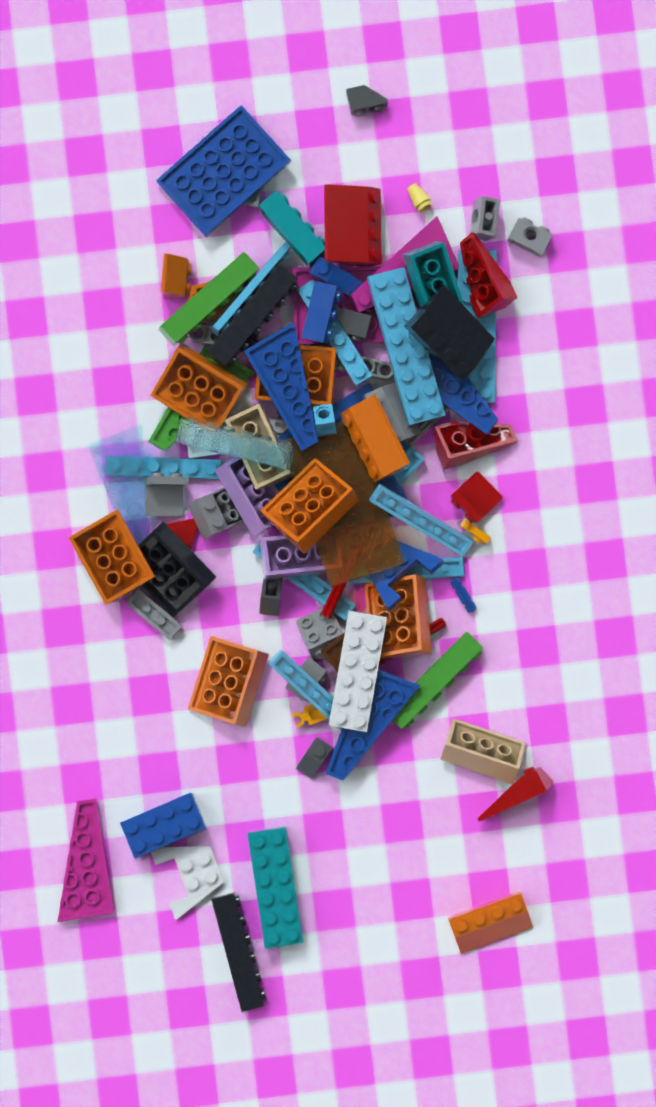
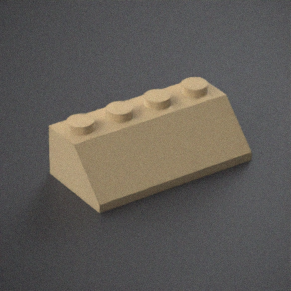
(257, 422)
(483, 751)

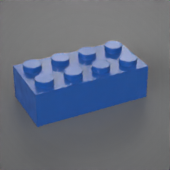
(163, 825)

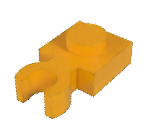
(478, 535)
(311, 714)

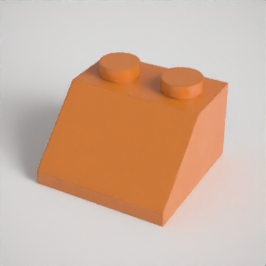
(175, 275)

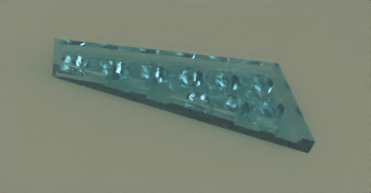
(123, 475)

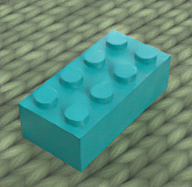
(292, 229)
(429, 270)

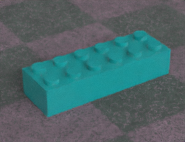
(275, 887)

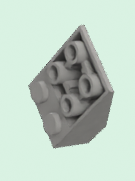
(214, 513)

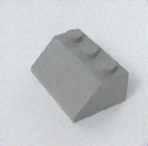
(392, 406)

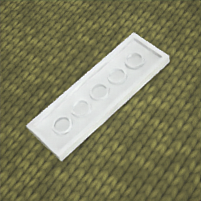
(357, 671)

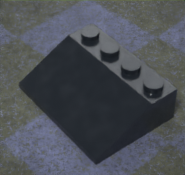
(450, 333)
(177, 570)

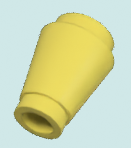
(419, 198)

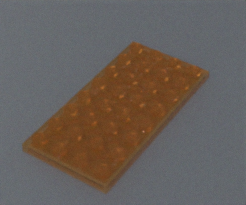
(364, 536)

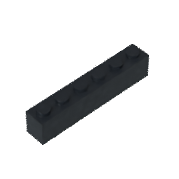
(252, 317)
(237, 951)

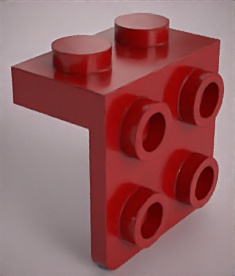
(476, 497)

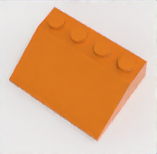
(319, 373)
(198, 387)
(310, 505)
(111, 557)
(408, 622)
(228, 681)

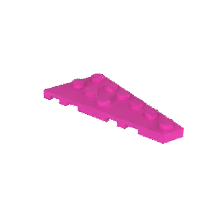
(430, 233)
(86, 876)

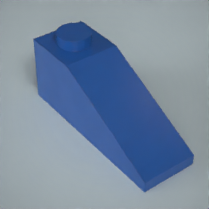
(332, 274)

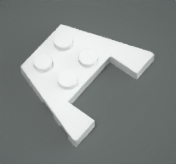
(197, 871)

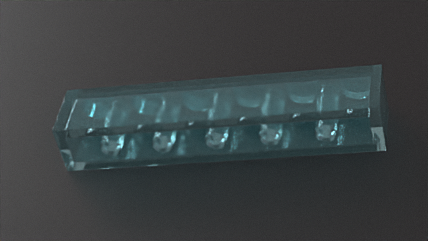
(235, 444)

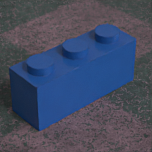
(322, 313)

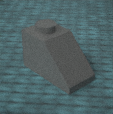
(354, 323)
(270, 596)
(314, 757)

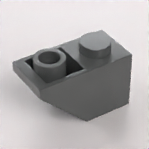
(364, 99)

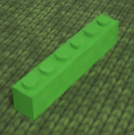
(209, 298)
(438, 676)

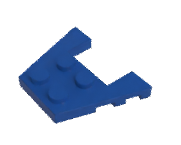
(386, 578)

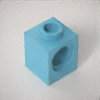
(324, 420)

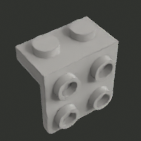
(165, 494)
(318, 632)

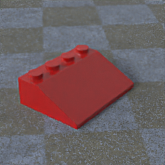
(352, 225)

